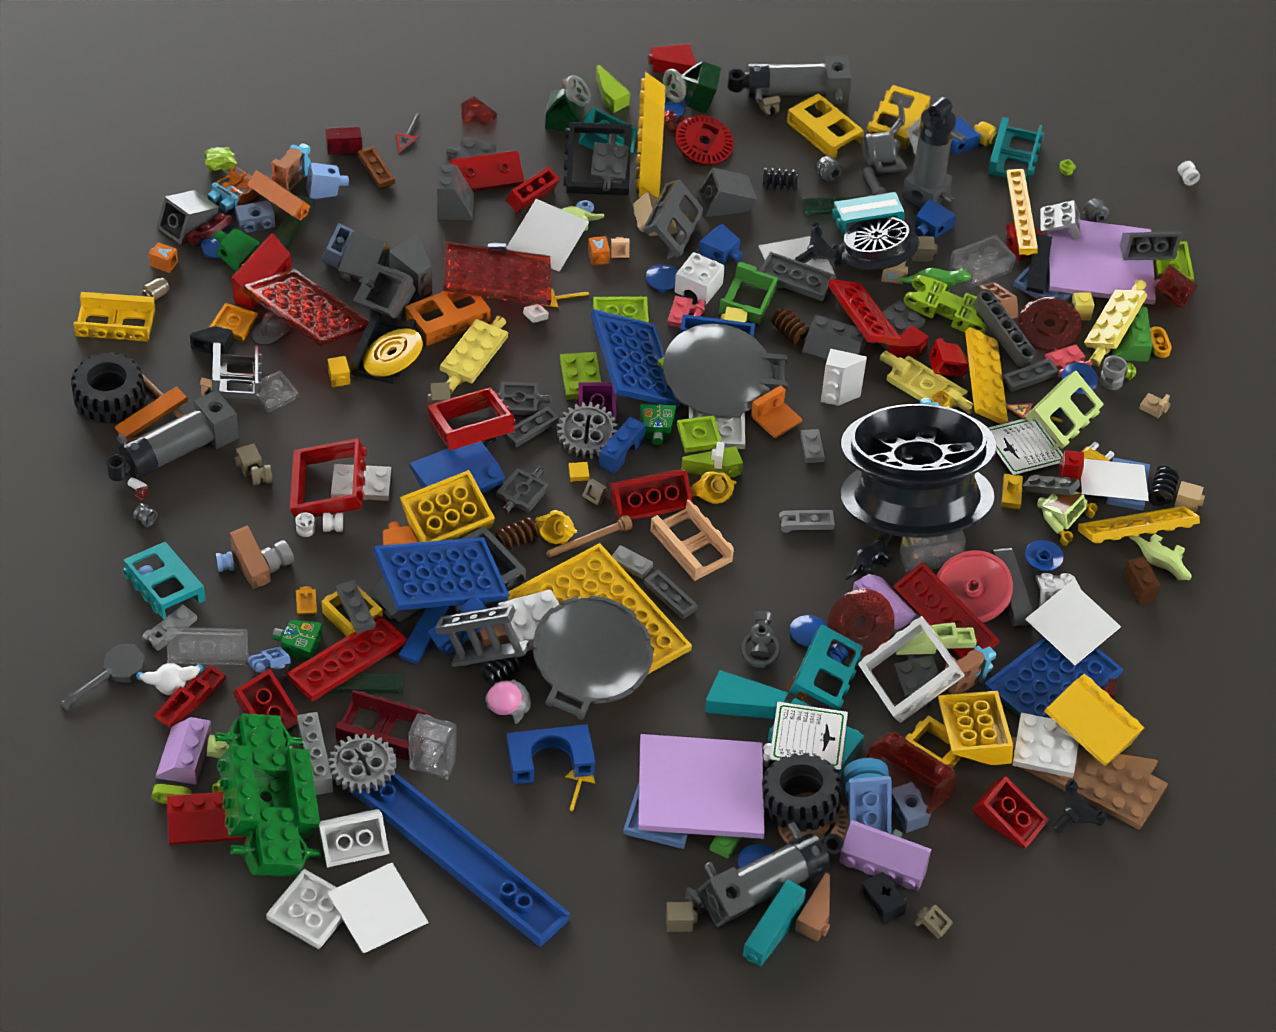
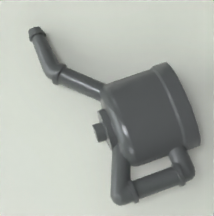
(883, 148)

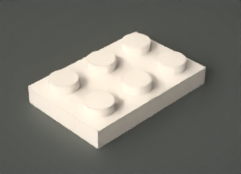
(376, 478)

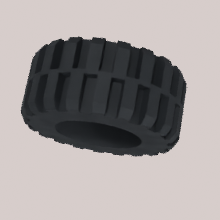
(104, 370)
(801, 772)

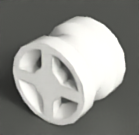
(309, 521)

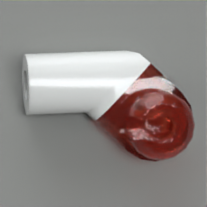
(140, 487)

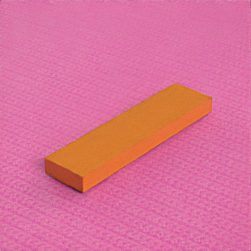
(151, 413)

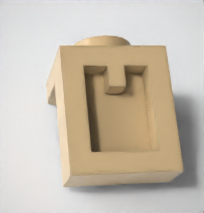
(1155, 405)

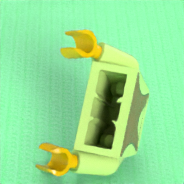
(1063, 511)

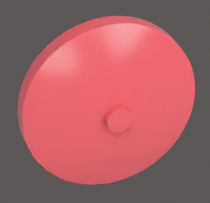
(979, 582)

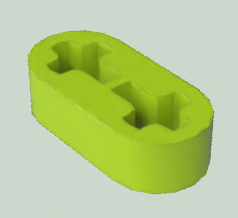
(161, 792)

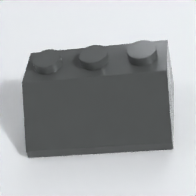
(1150, 245)
(832, 334)

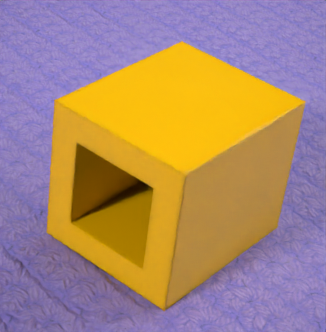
(338, 371)

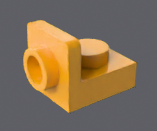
(306, 601)

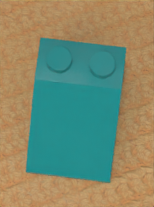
(598, 116)

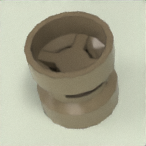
(261, 474)

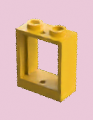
(346, 627)
(937, 729)

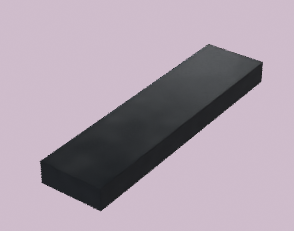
(1039, 265)

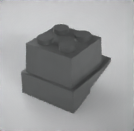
(385, 291)

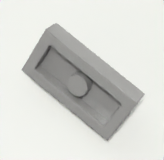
(812, 446)
(632, 562)

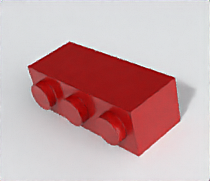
(532, 189)

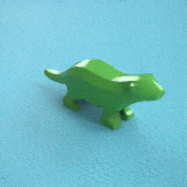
(950, 278)

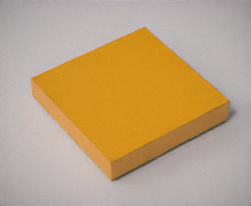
(235, 319)

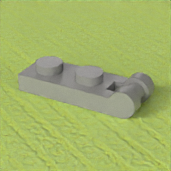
(806, 520)
(179, 618)

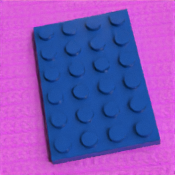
(632, 357)
(440, 573)
(1044, 674)

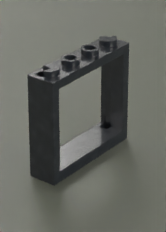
(595, 187)

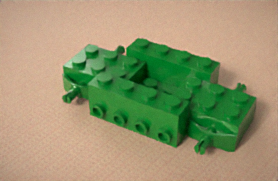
(263, 765)

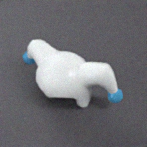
(170, 677)

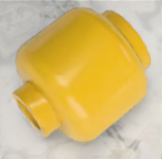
(987, 133)

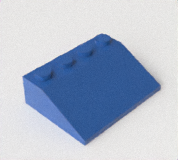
(453, 462)

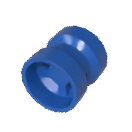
(838, 653)

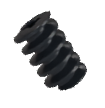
(781, 179)
(1163, 486)
(500, 668)

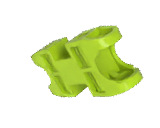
(944, 304)

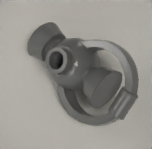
(761, 636)

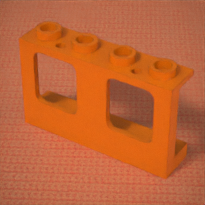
(453, 320)

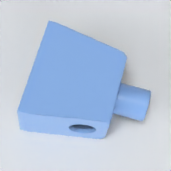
(324, 181)

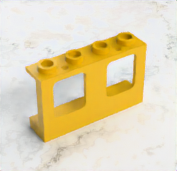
(912, 114)
(816, 128)
(117, 309)

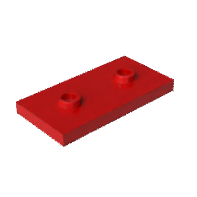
(491, 170)

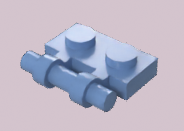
(274, 657)

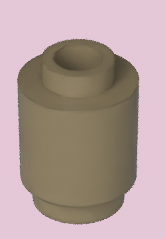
(155, 288)

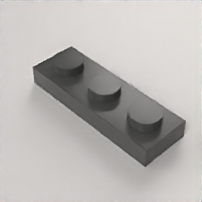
(1030, 375)
(532, 426)
(1051, 485)
(670, 594)
(355, 606)

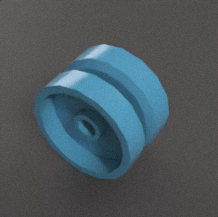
(864, 769)

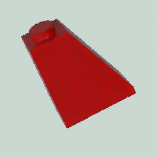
(671, 57)
(1071, 465)

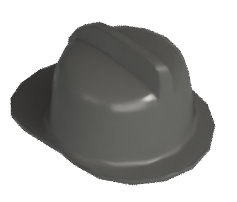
(270, 329)

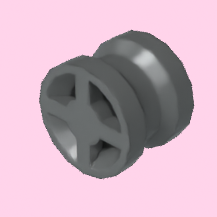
(145, 515)

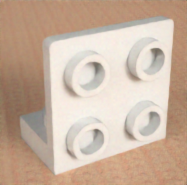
(1051, 584)

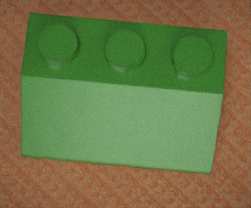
(1137, 341)

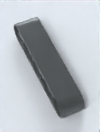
(1004, 328)
(1019, 605)

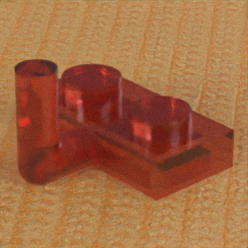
(477, 109)

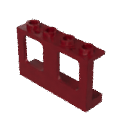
(390, 713)

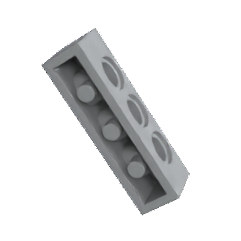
(311, 732)

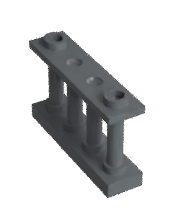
(482, 619)

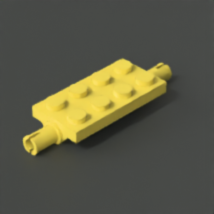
(1115, 320)
(473, 352)
(922, 381)

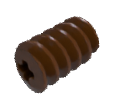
(790, 325)
(516, 532)

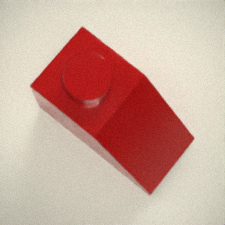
(912, 343)

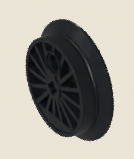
(879, 248)

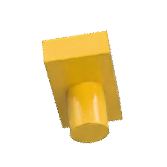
(1012, 491)

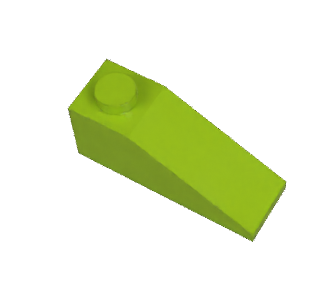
(612, 92)
(702, 463)

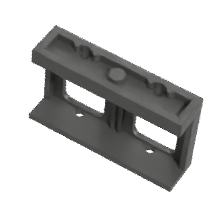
(667, 209)
(221, 376)

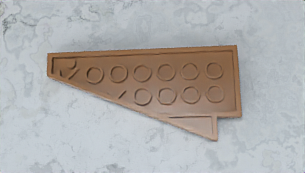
(1119, 788)

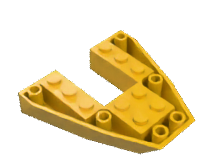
(650, 136)

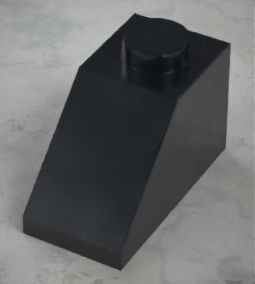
(204, 339)

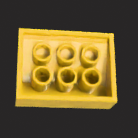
(447, 509)
(1094, 719)
(977, 727)

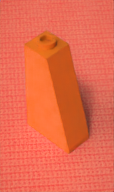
(278, 195)

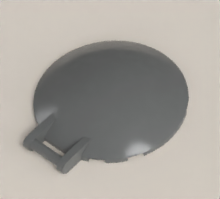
(720, 370)
(591, 652)

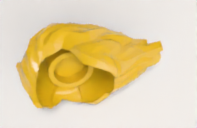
(713, 487)
(555, 527)

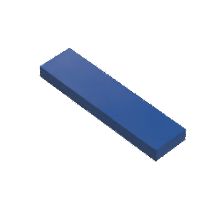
(420, 638)

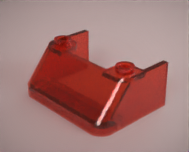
(917, 763)

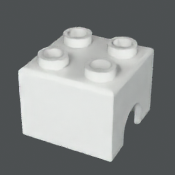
(700, 276)

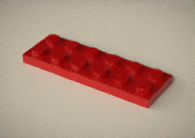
(864, 312)
(940, 605)
(345, 659)

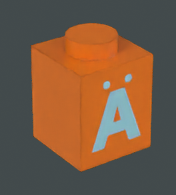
(598, 250)
(163, 257)

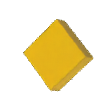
(578, 471)

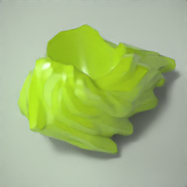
(219, 159)

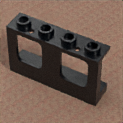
(374, 330)

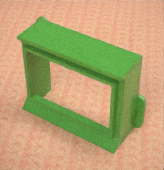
(747, 274)

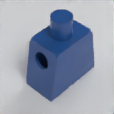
(971, 137)
(934, 220)
(721, 245)

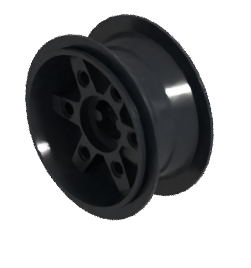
(918, 470)

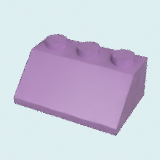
(902, 610)
(185, 751)

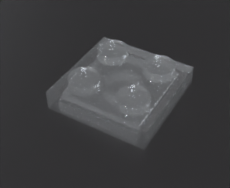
(275, 392)

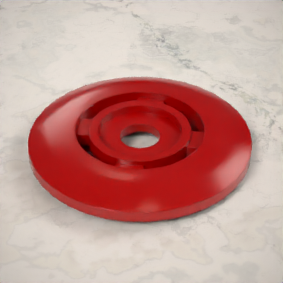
(720, 140)

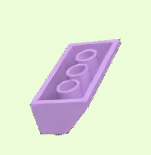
(880, 851)

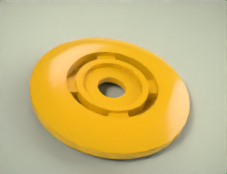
(398, 361)

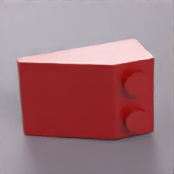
(266, 697)
(1010, 812)

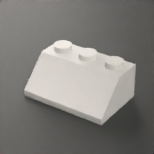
(842, 377)
(353, 837)

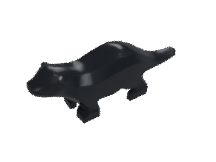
(871, 555)

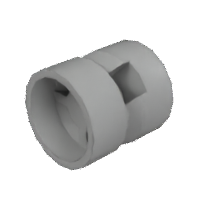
(1113, 372)
(278, 556)

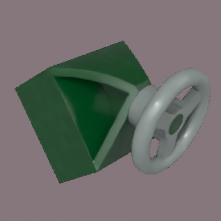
(695, 85)
(567, 104)

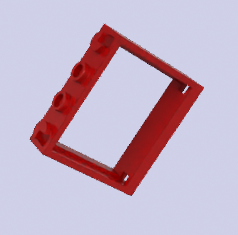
(467, 404)
(321, 454)

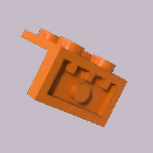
(774, 414)

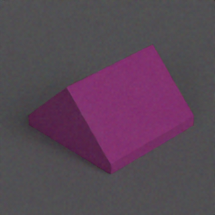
(597, 393)

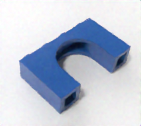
(572, 740)

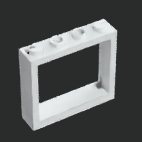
(926, 692)

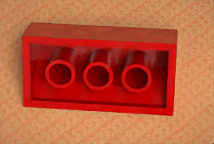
(265, 262)
(651, 494)
(197, 819)

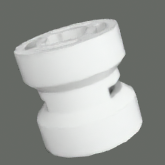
(1188, 173)
(332, 522)

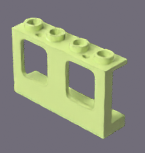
(1060, 398)

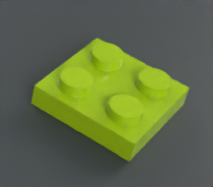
(698, 433)

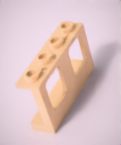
(682, 549)

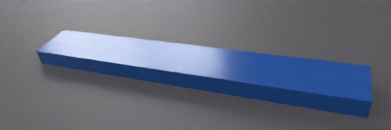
(466, 858)

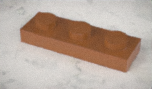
(376, 167)

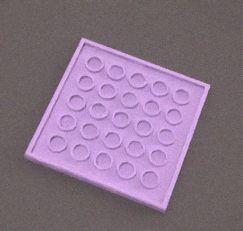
(1096, 262)
(701, 786)

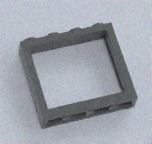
(517, 572)

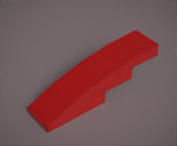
(190, 697)

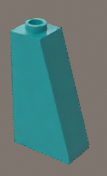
(743, 697)
(775, 923)

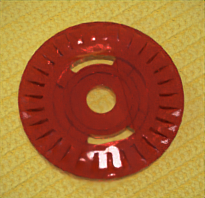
(1050, 337)
(866, 604)

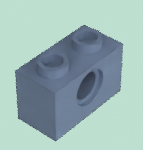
(255, 216)
(337, 245)
(909, 817)

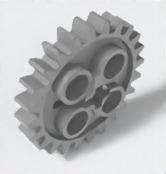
(569, 428)
(351, 772)

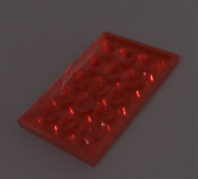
(497, 273)
(306, 307)

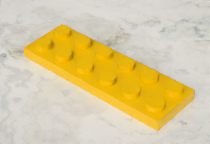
(986, 376)
(1138, 523)

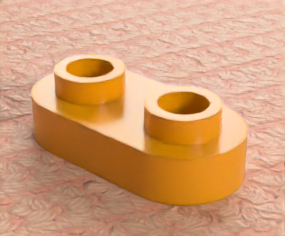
(1160, 342)

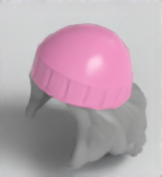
(509, 698)

